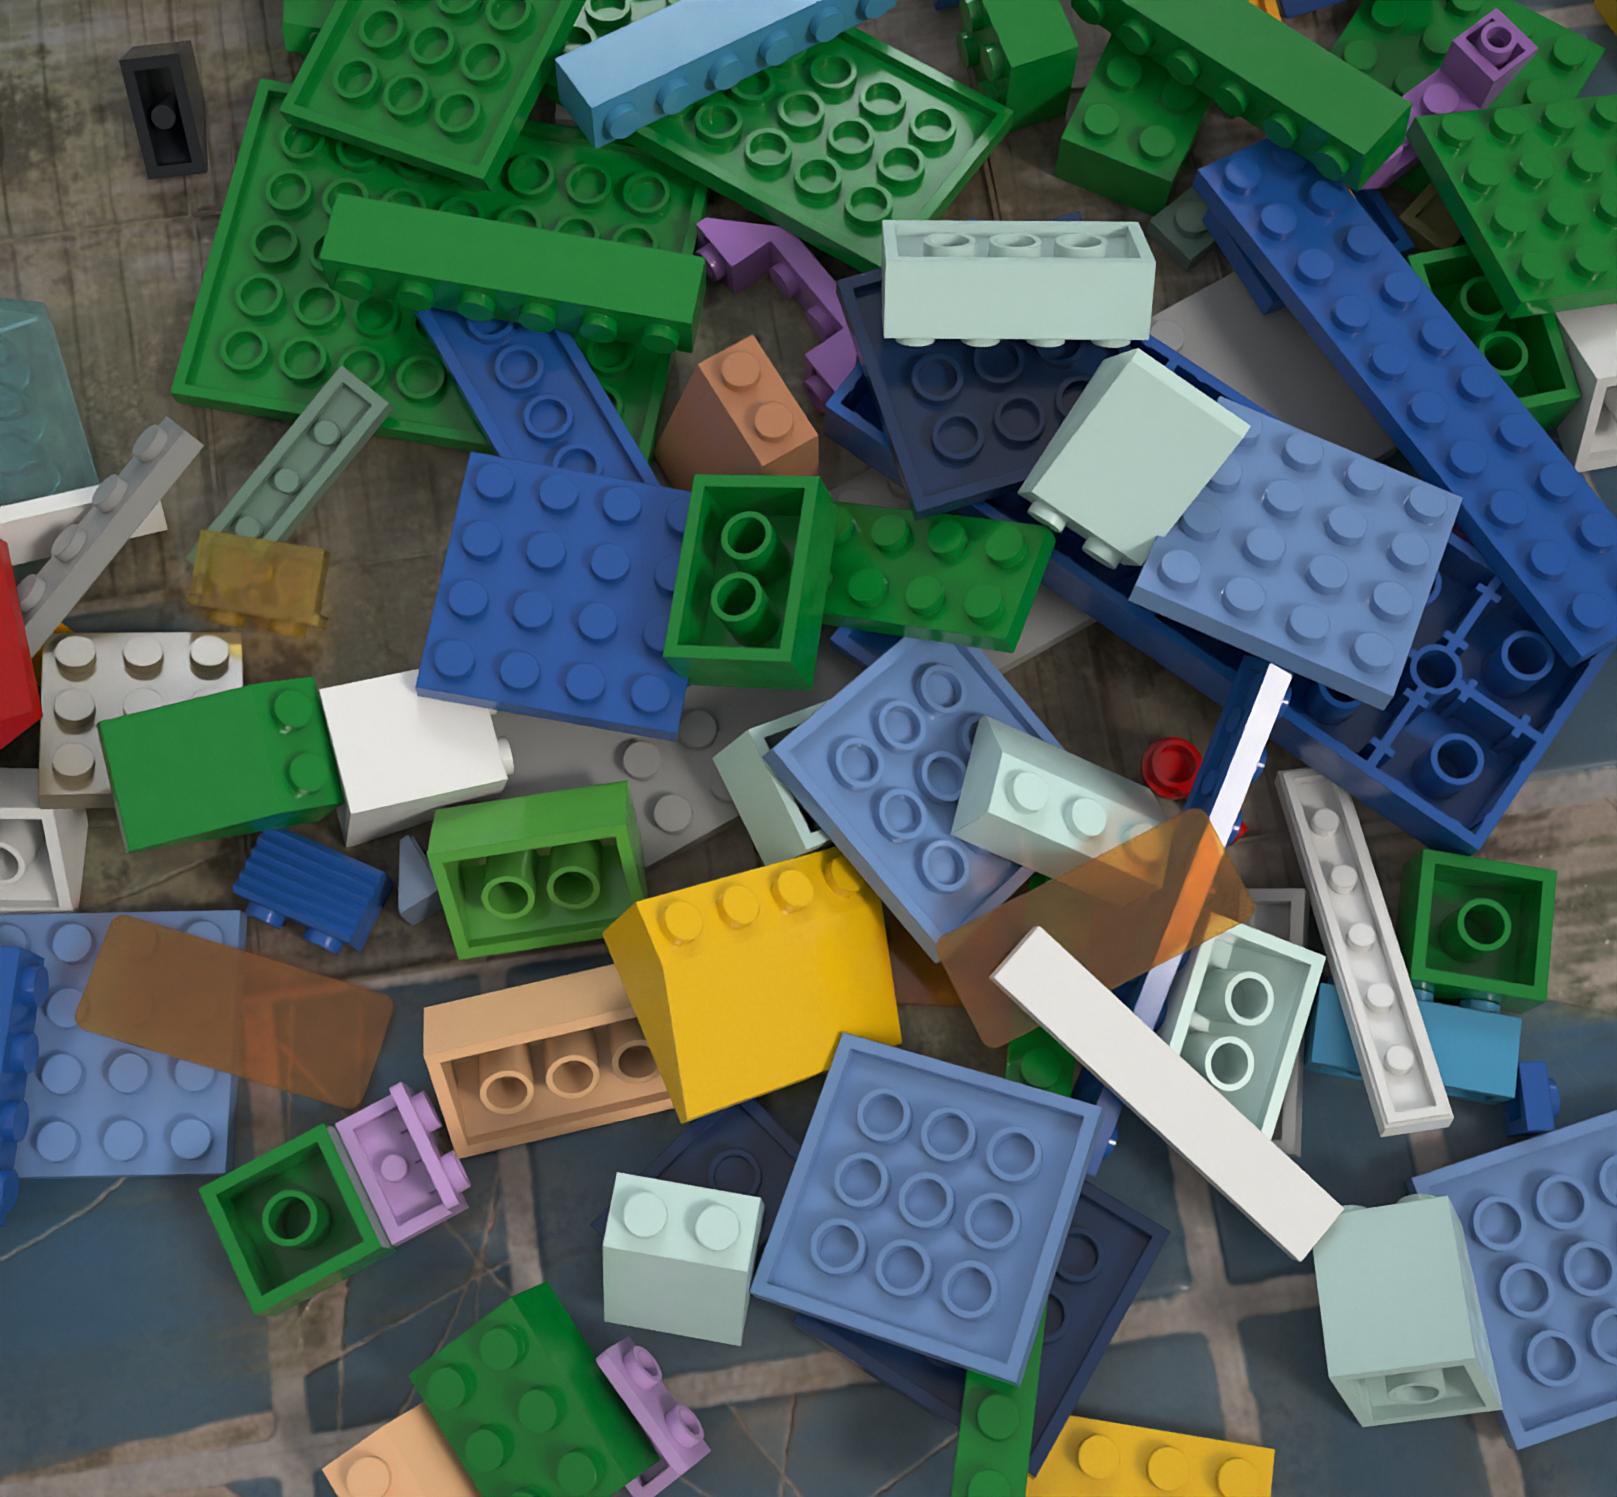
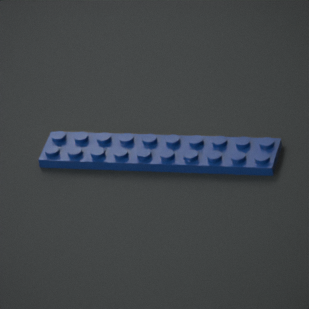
(1427, 389)

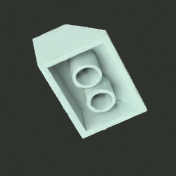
(1045, 802)
(1242, 1016)

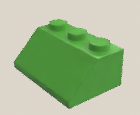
(537, 868)

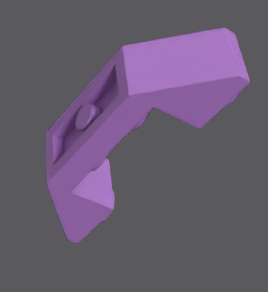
(1469, 79)
(748, 251)

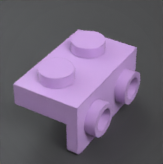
(403, 1163)
(668, 1425)

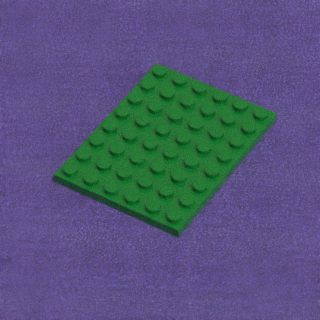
(276, 333)

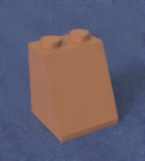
(737, 422)

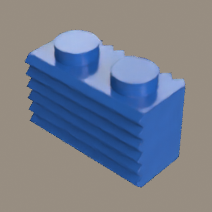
(312, 888)

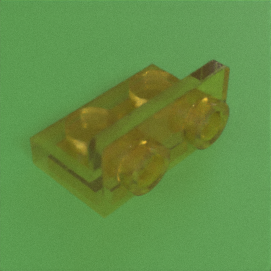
(259, 580)

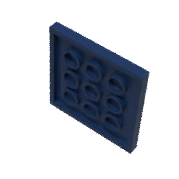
(959, 414)
(1092, 1289)

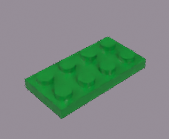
(935, 575)

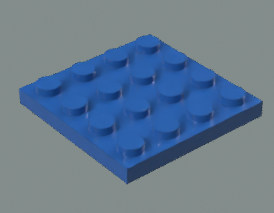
(559, 598)

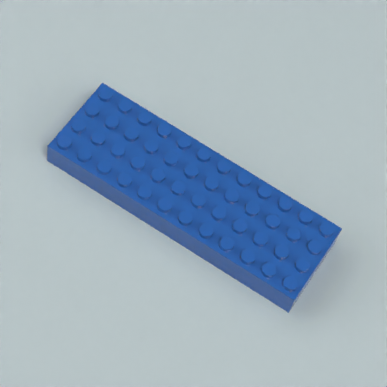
(1468, 710)

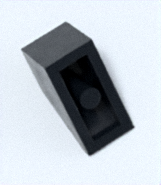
(167, 108)

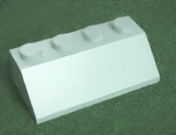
(1016, 282)

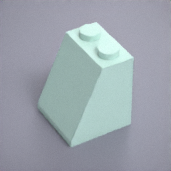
(1130, 458)
(680, 1258)
(1403, 1313)

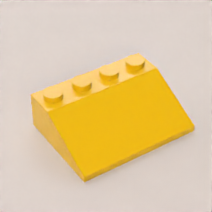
(756, 978)

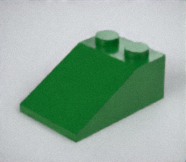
(221, 765)

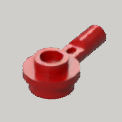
(1171, 769)

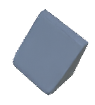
(417, 888)

